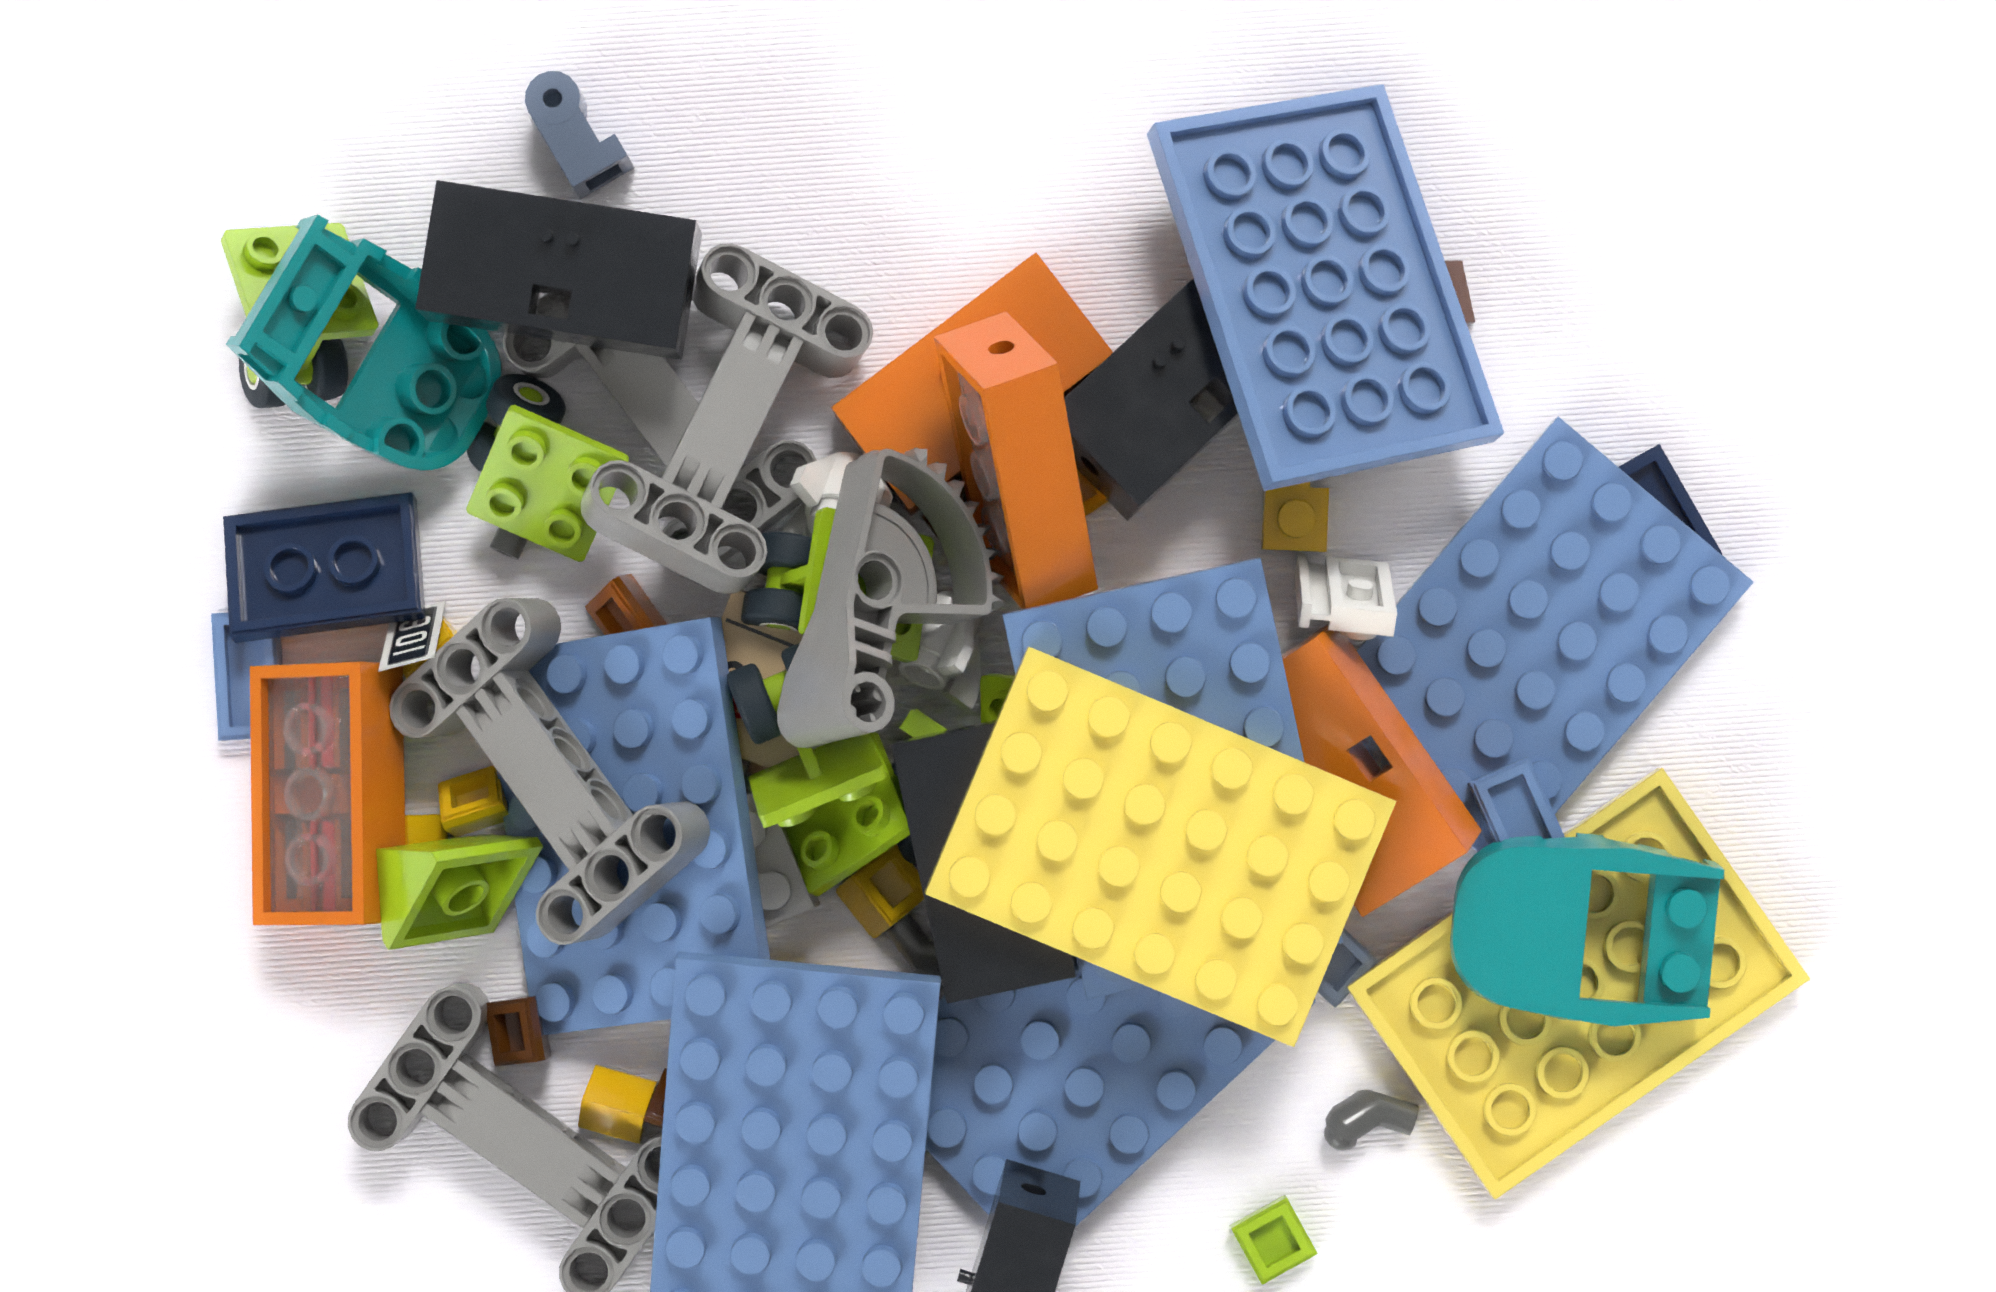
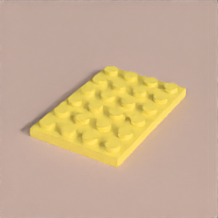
(1160, 846)
(1532, 1085)

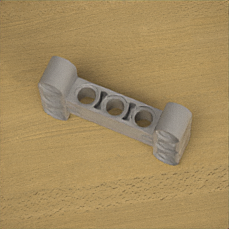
(661, 411)
(727, 418)
(548, 769)
(512, 1136)

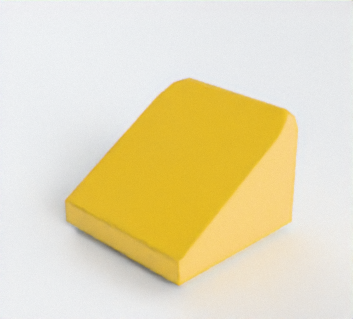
(882, 891)

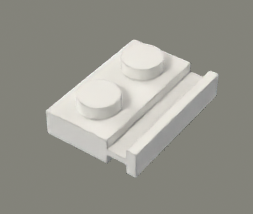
(1348, 594)

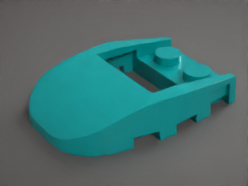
(421, 381)
(1525, 926)

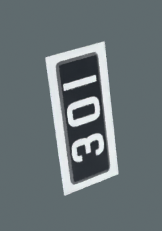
(412, 639)

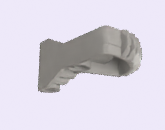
(843, 658)

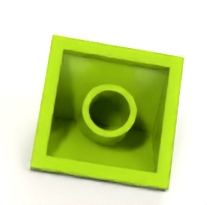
(450, 886)

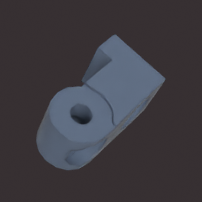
(561, 118)

